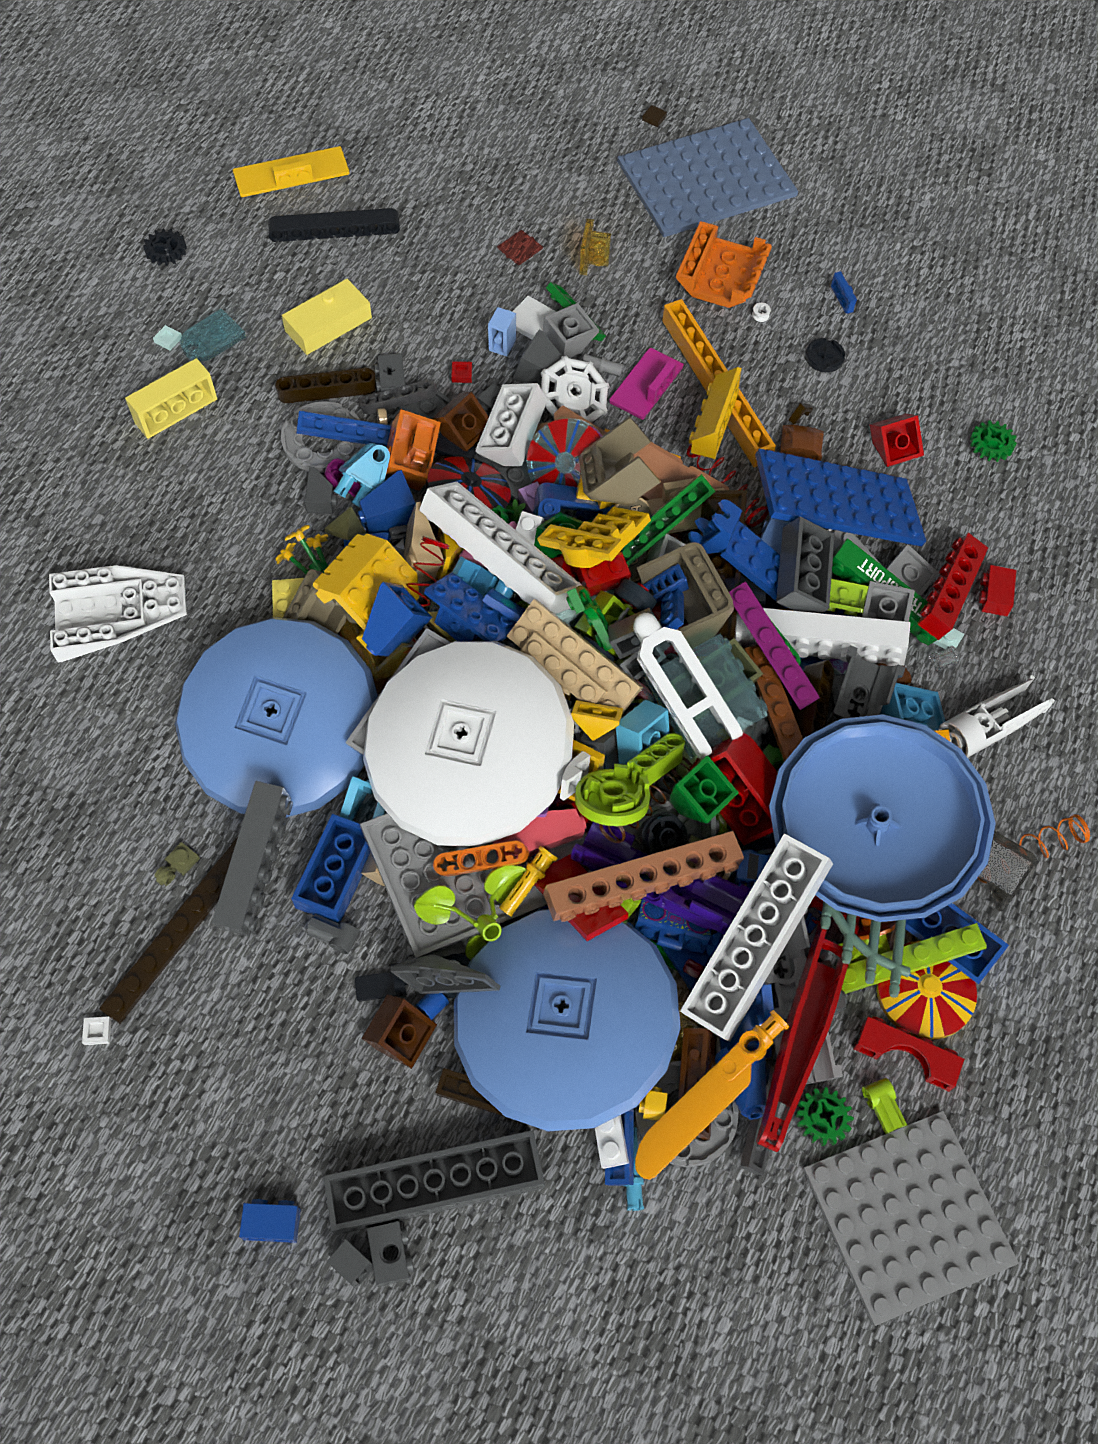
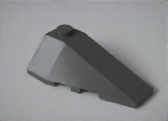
(438, 975)

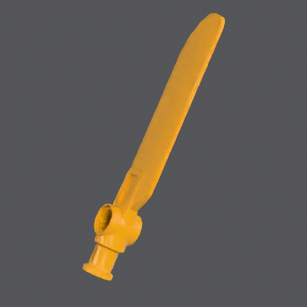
(704, 1100)

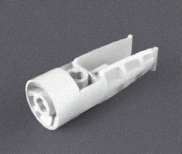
(970, 731)

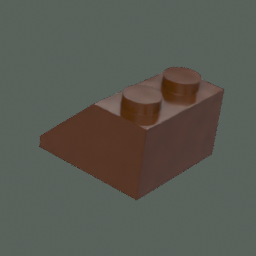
(462, 420)
(399, 1030)

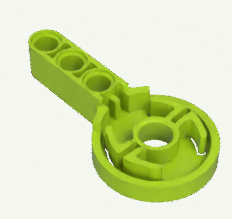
(628, 783)

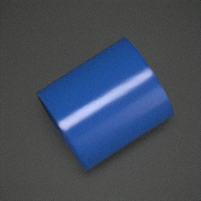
(432, 1004)

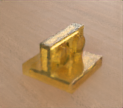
(594, 248)

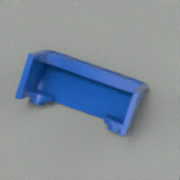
(552, 497)

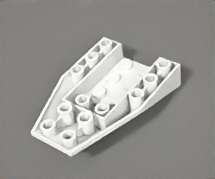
(110, 606)

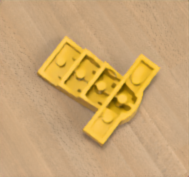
(596, 539)

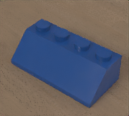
(951, 918)

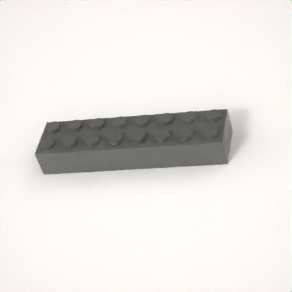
(433, 1182)

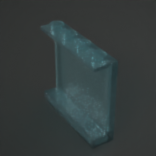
(729, 680)

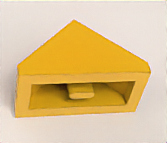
(596, 718)

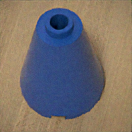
(754, 1098)

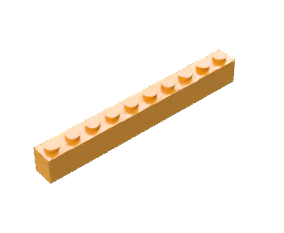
(706, 365)

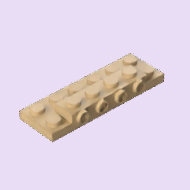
(572, 659)

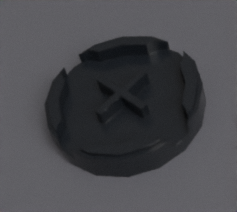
(825, 355)

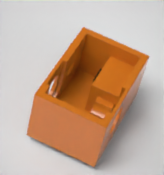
(411, 446)

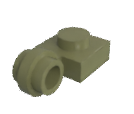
(179, 859)

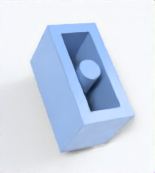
(502, 331)

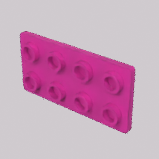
(646, 383)

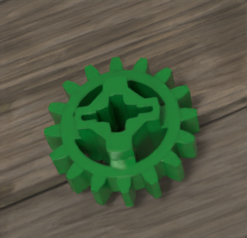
(993, 441)
(827, 1126)

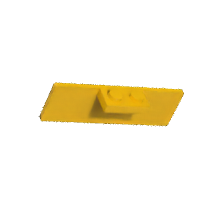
(290, 171)

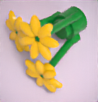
(315, 542)

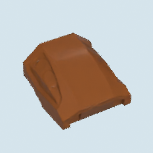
(802, 441)

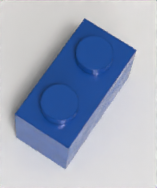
(270, 1222)

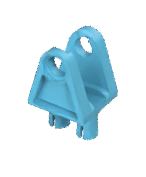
(364, 470)
(354, 798)

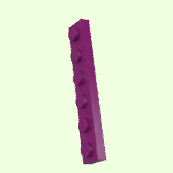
(773, 646)

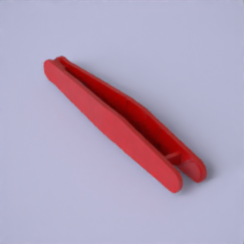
(802, 1041)

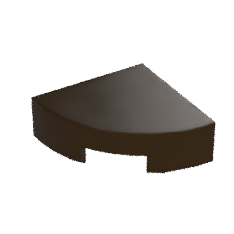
(799, 412)

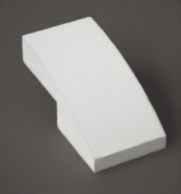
(573, 773)

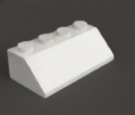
(512, 423)

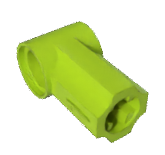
(882, 1098)

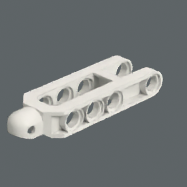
(650, 635)

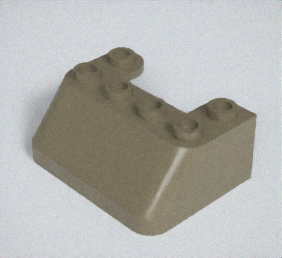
(707, 599)
(310, 608)

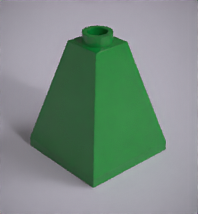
(702, 792)

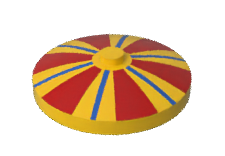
(930, 1001)

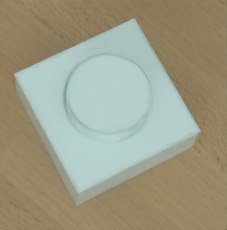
(951, 638)

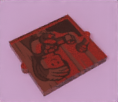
(520, 247)

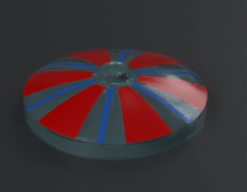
(556, 451)

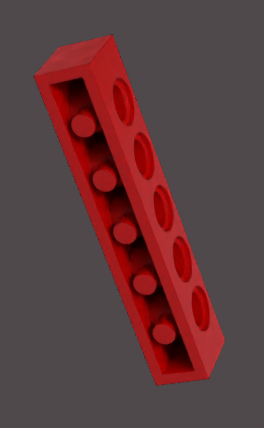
(952, 586)

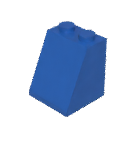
(387, 505)
(393, 619)

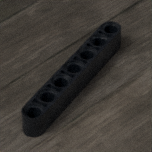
(333, 225)

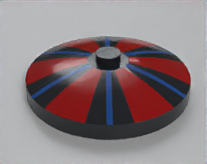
(475, 476)

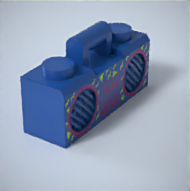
(670, 928)

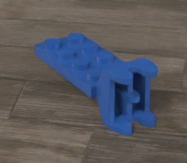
(739, 547)

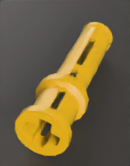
(535, 871)

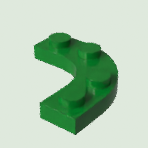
(580, 600)

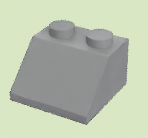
(569, 330)
(888, 602)

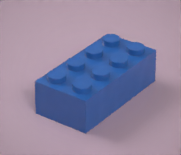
(333, 870)

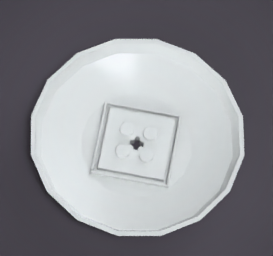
(485, 781)

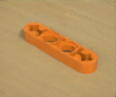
(480, 854)

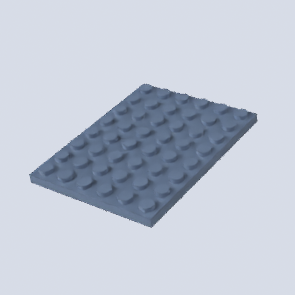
(706, 177)

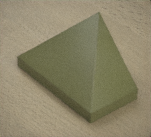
(346, 525)

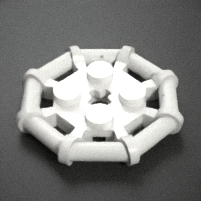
(578, 380)

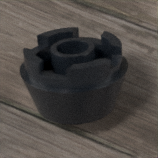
(662, 833)

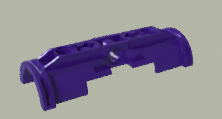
(705, 903)

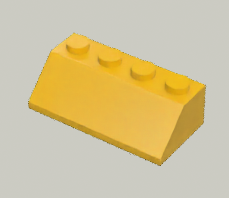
(715, 413)

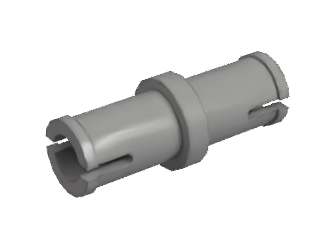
(604, 365)

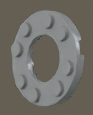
(305, 457)
(698, 1151)

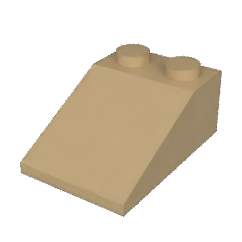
(417, 528)

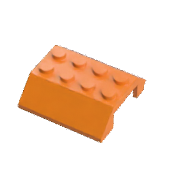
(721, 269)

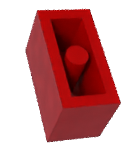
(998, 590)

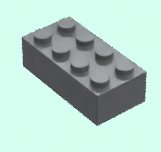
(805, 567)

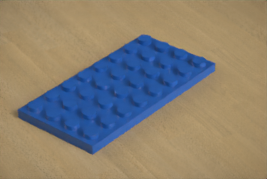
(839, 497)

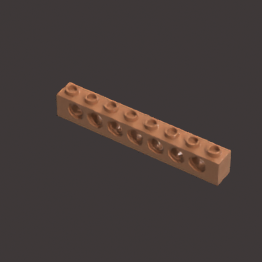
(723, 846)

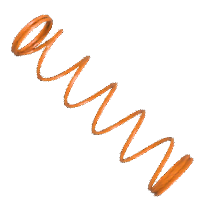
(1070, 822)

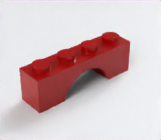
(939, 1065)

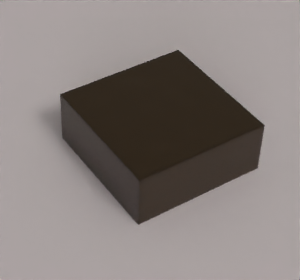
(654, 116)

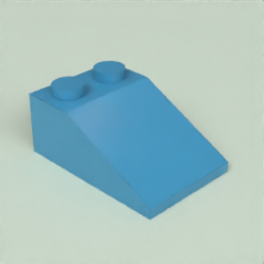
(915, 706)

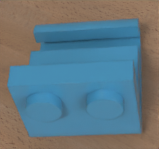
(480, 578)

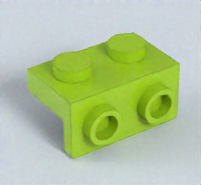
(847, 596)

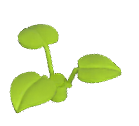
(436, 906)

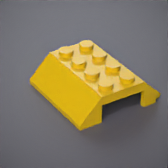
(358, 575)

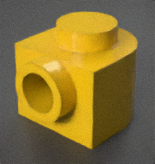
(654, 1104)

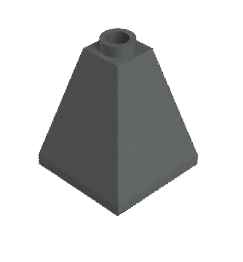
(538, 356)

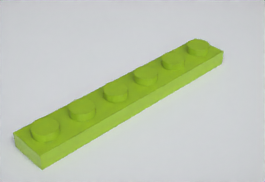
(920, 955)

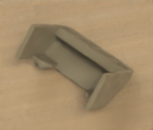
(610, 468)

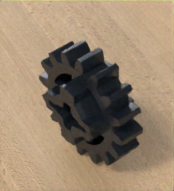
(165, 247)

